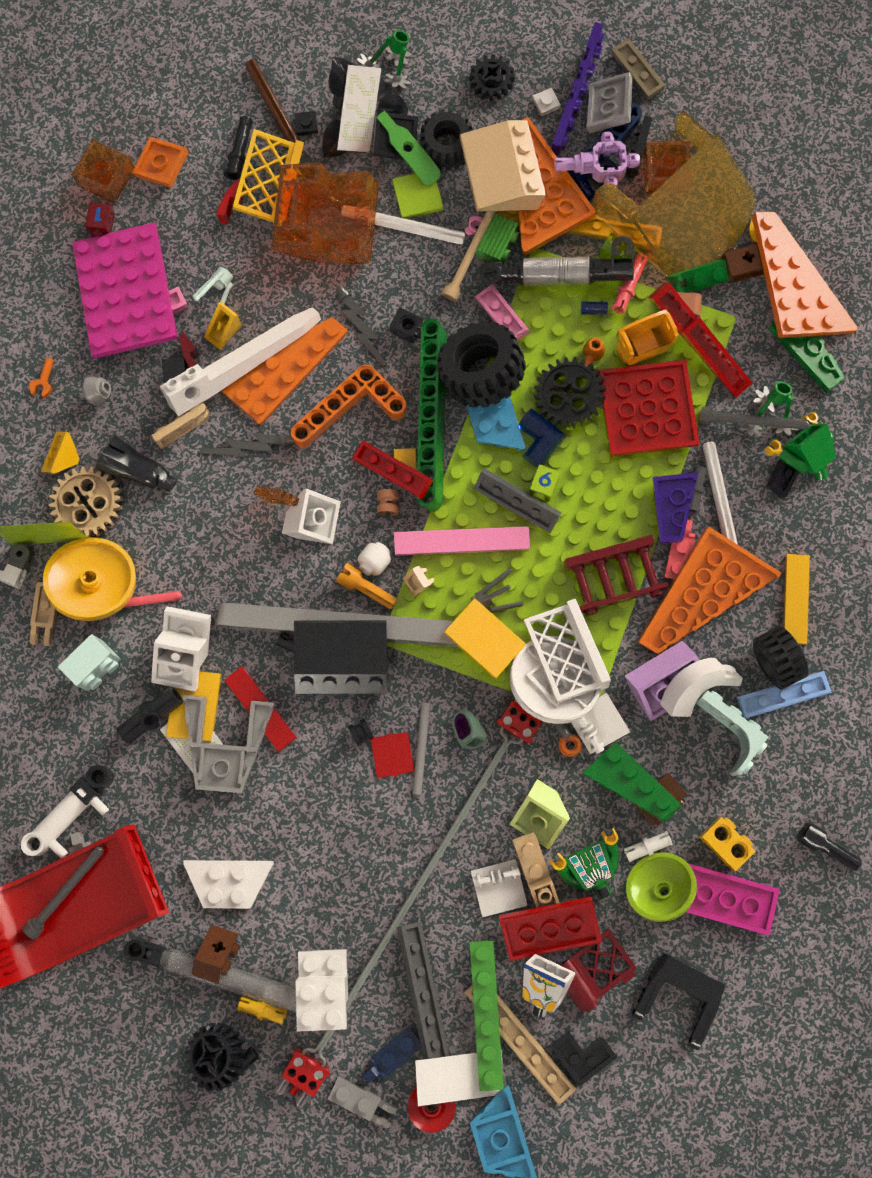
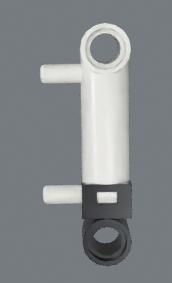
(81, 795)

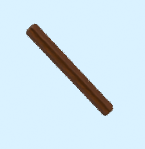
(271, 101)

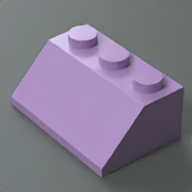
(654, 676)

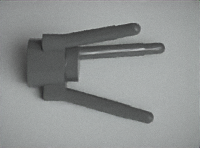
(485, 599)

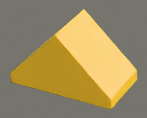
(222, 326)

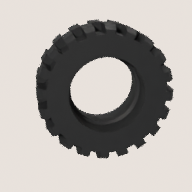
(471, 345)

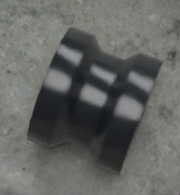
(360, 732)

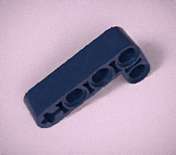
(626, 130)

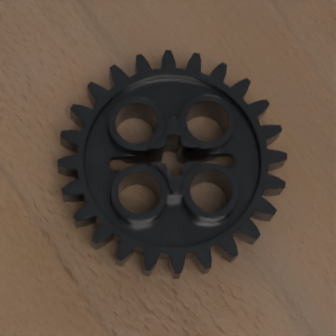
(573, 373)

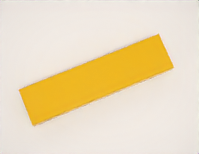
(796, 596)

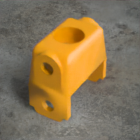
(646, 338)

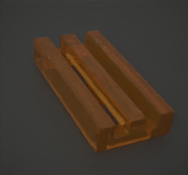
(276, 496)

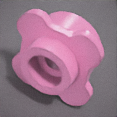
(473, 222)

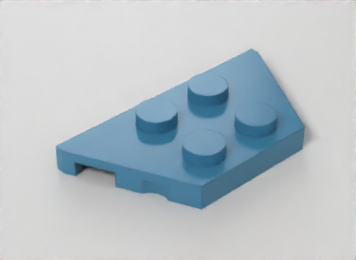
(496, 425)
(501, 1138)

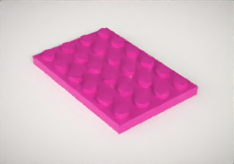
(124, 290)

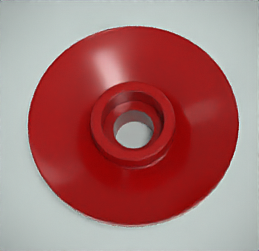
(427, 1119)

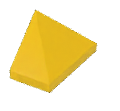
(61, 454)

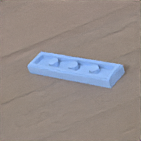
(774, 698)

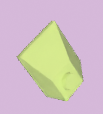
(542, 814)

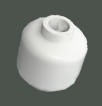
(374, 559)

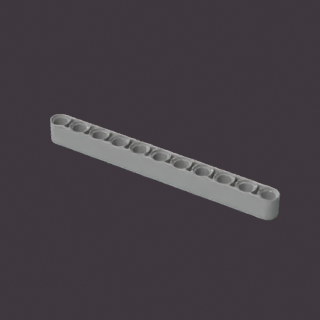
(282, 620)

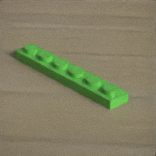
(486, 1015)

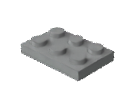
(609, 102)

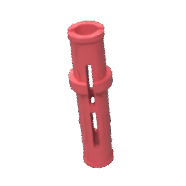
(626, 290)

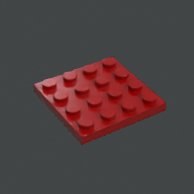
(649, 408)

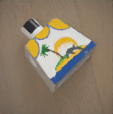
(545, 984)

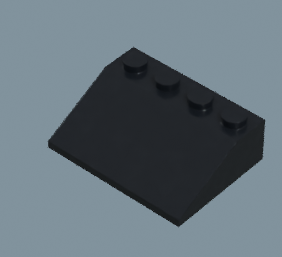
(340, 657)

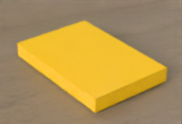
(484, 638)
(208, 687)

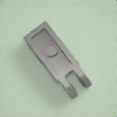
(360, 1101)

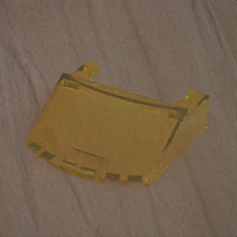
(692, 213)

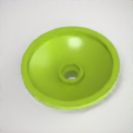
(655, 875)

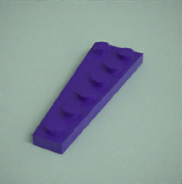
(579, 87)

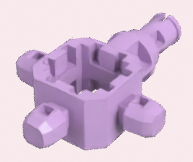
(589, 162)

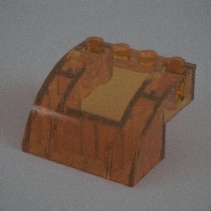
(311, 219)

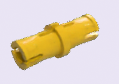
(262, 1010)

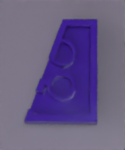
(673, 503)

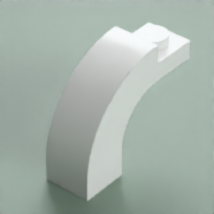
(693, 682)

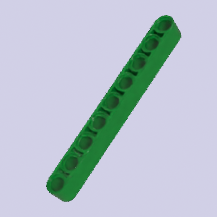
(428, 404)

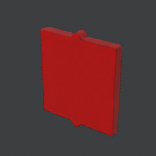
(392, 754)

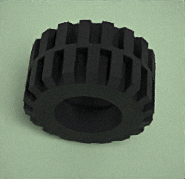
(440, 125)
(780, 657)

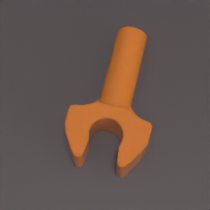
(43, 380)

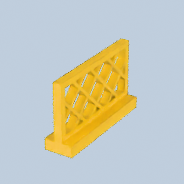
(292, 157)

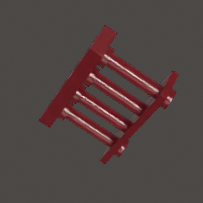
(620, 553)

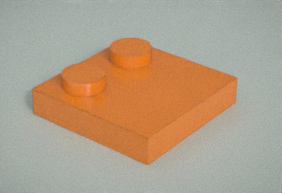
(160, 162)

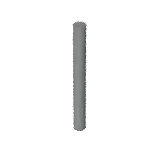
(421, 749)

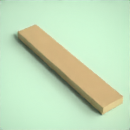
(531, 1053)

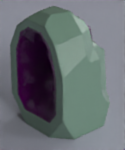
(468, 730)

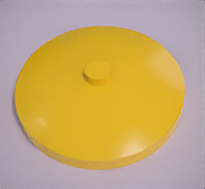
(89, 579)

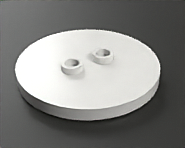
(534, 691)

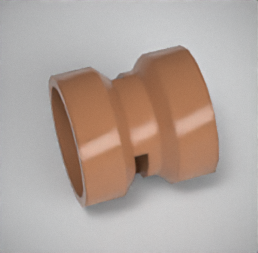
(387, 502)

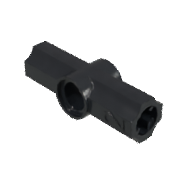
(158, 707)

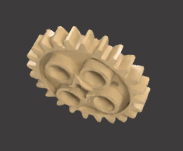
(102, 490)

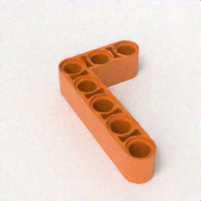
(346, 402)

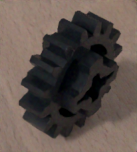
(492, 77)

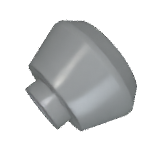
(96, 390)

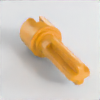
(353, 579)

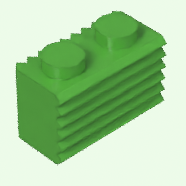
(498, 239)

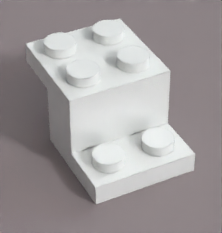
(181, 649)
(322, 990)

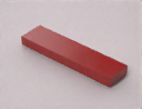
(392, 469)
(247, 691)

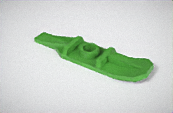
(417, 158)

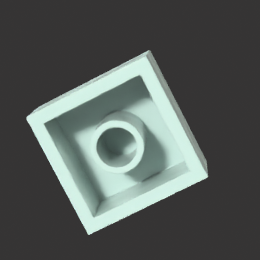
(90, 663)

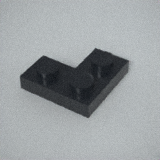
(582, 1063)

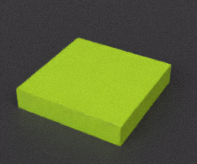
(415, 197)

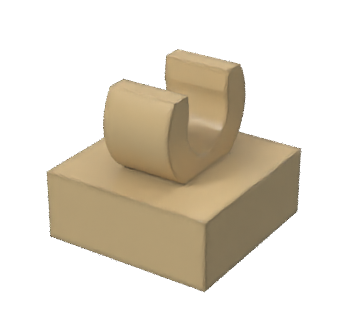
(417, 580)

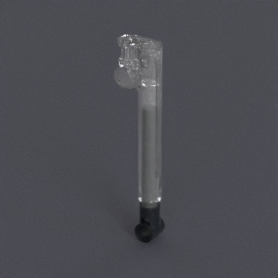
(236, 981)

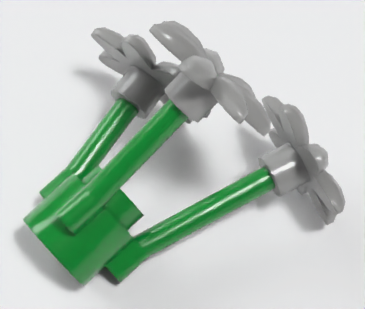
(398, 52)
(779, 395)

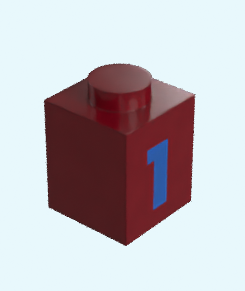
(99, 219)

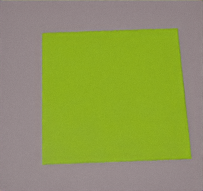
(41, 533)

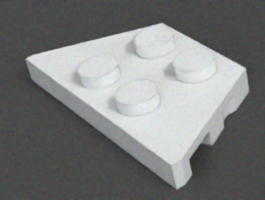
(227, 882)

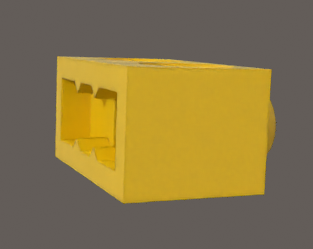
(724, 847)

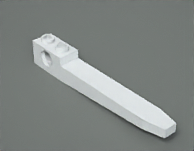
(200, 384)

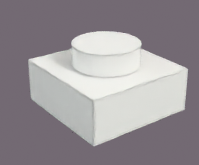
(546, 102)

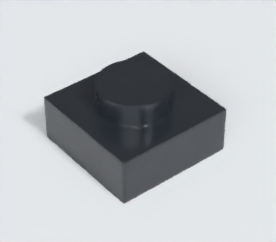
(306, 123)

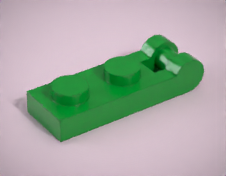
(700, 276)

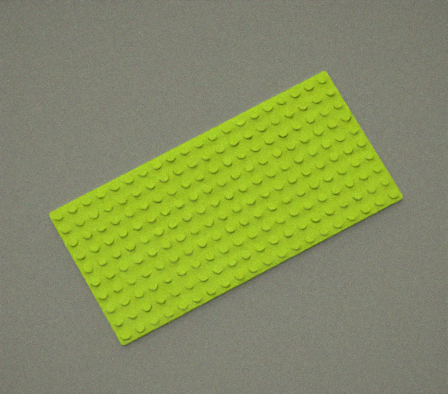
(599, 495)

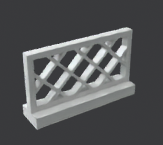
(586, 645)

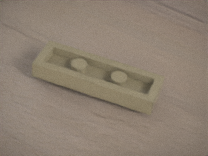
(642, 73)

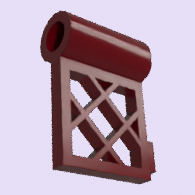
(583, 987)

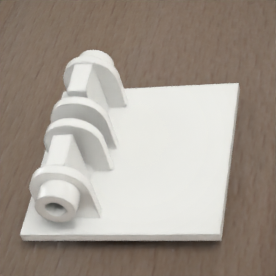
(601, 725)
(499, 888)

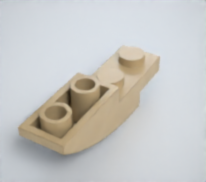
(535, 870)

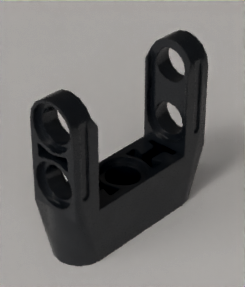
(689, 980)

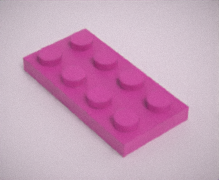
(734, 900)

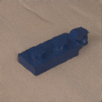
(392, 1055)

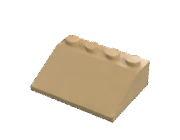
(503, 167)

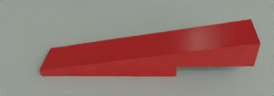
(701, 339)

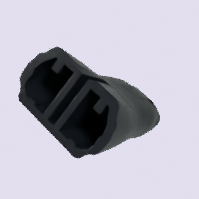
(126, 462)

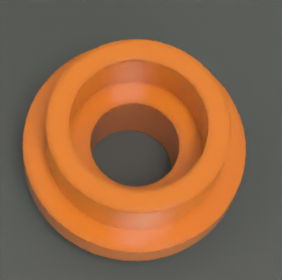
(577, 746)

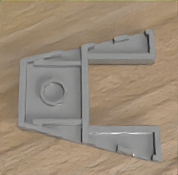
(224, 766)

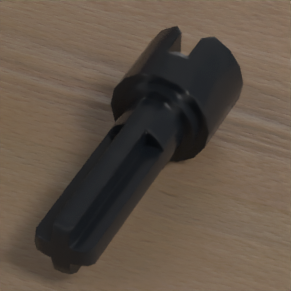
(816, 839)

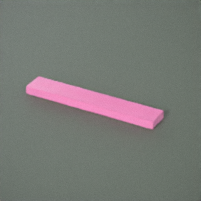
(461, 541)

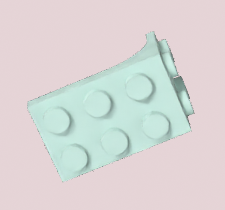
(748, 732)

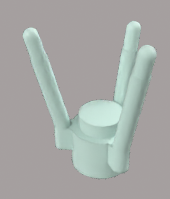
(220, 280)

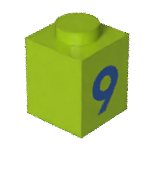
(544, 483)

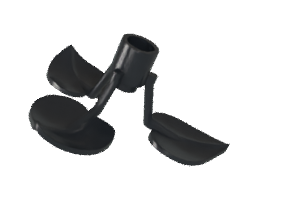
(337, 80)

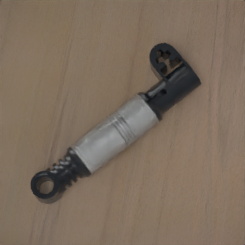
(565, 270)

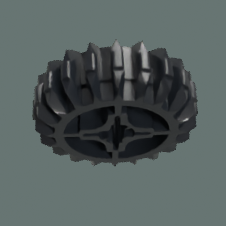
(227, 1060)

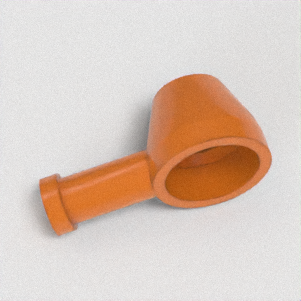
(593, 354)

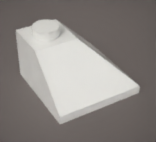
(312, 518)

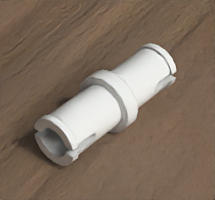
(648, 846)

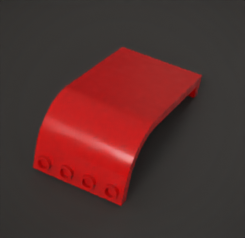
(106, 903)

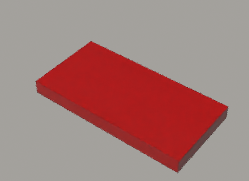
(550, 928)

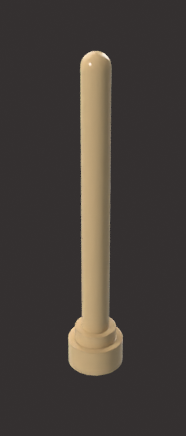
(452, 290)

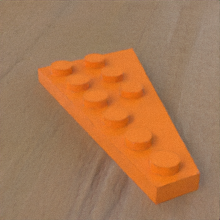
(277, 377)

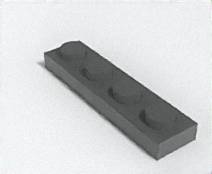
(517, 500)

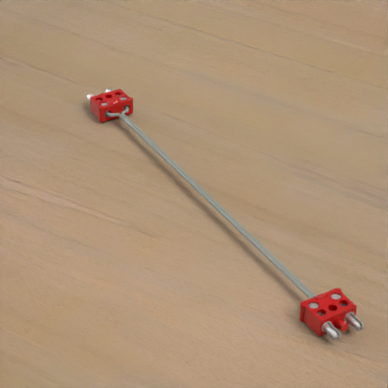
(300, 1060)

